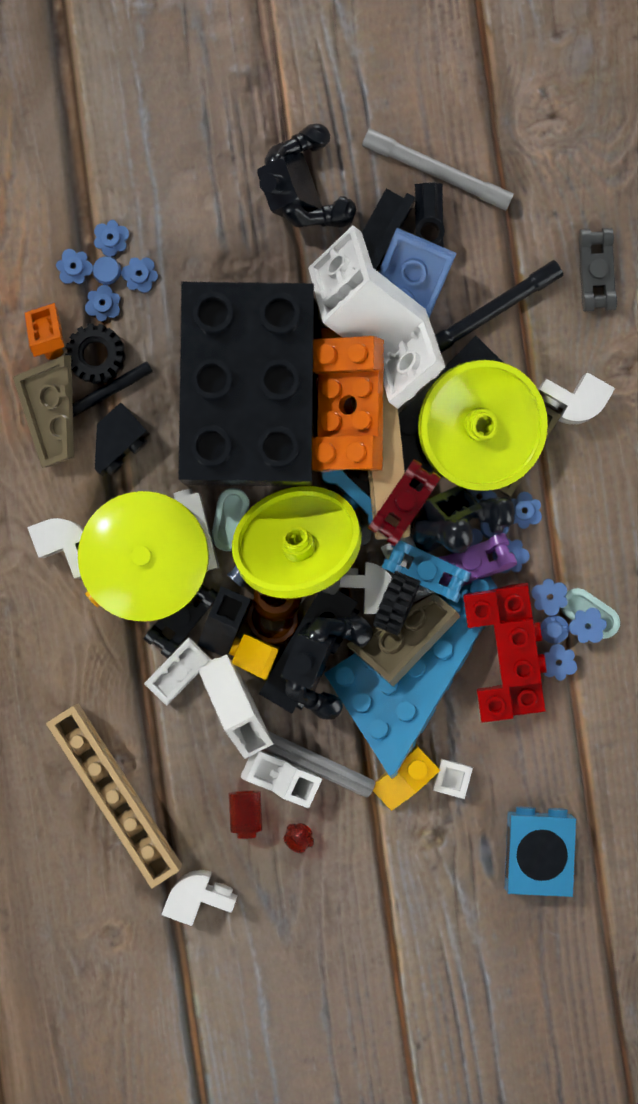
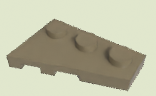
(48, 409)
(395, 655)

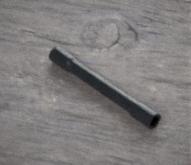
(535, 282)

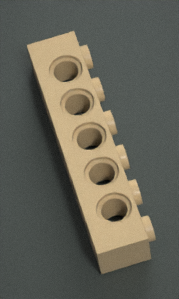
(114, 795)

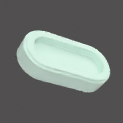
(229, 511)
(582, 600)

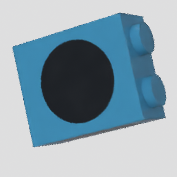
(540, 852)

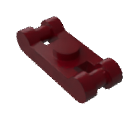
(404, 502)

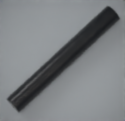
(111, 388)

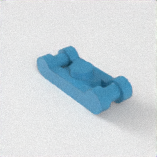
(353, 494)
(427, 570)

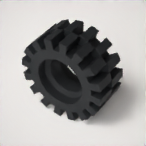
(96, 334)
(396, 603)

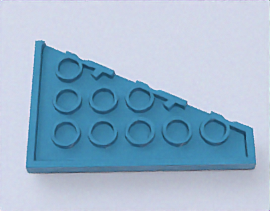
(398, 714)

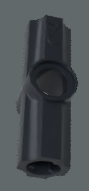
(429, 209)

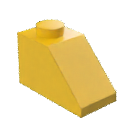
(254, 655)
(411, 777)

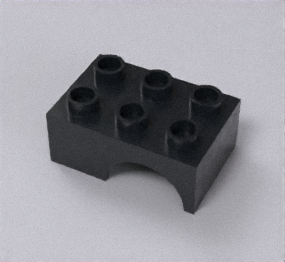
(246, 384)

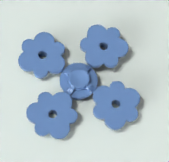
(107, 270)
(533, 517)
(556, 629)

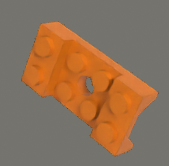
(347, 370)

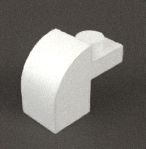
(581, 405)
(58, 536)
(373, 581)
(282, 778)
(191, 891)

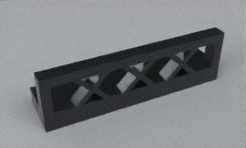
(386, 218)

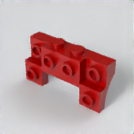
(516, 640)

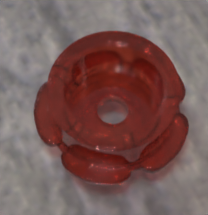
(298, 837)

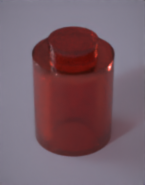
(245, 813)

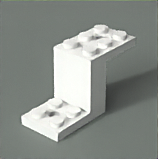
(362, 302)

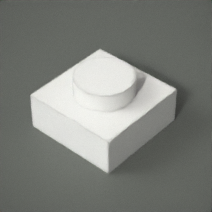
(452, 778)

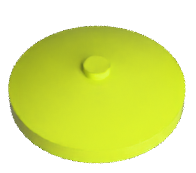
(483, 425)
(296, 542)
(143, 556)

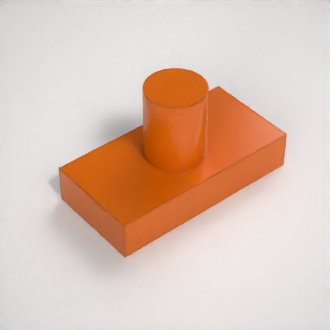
(45, 332)

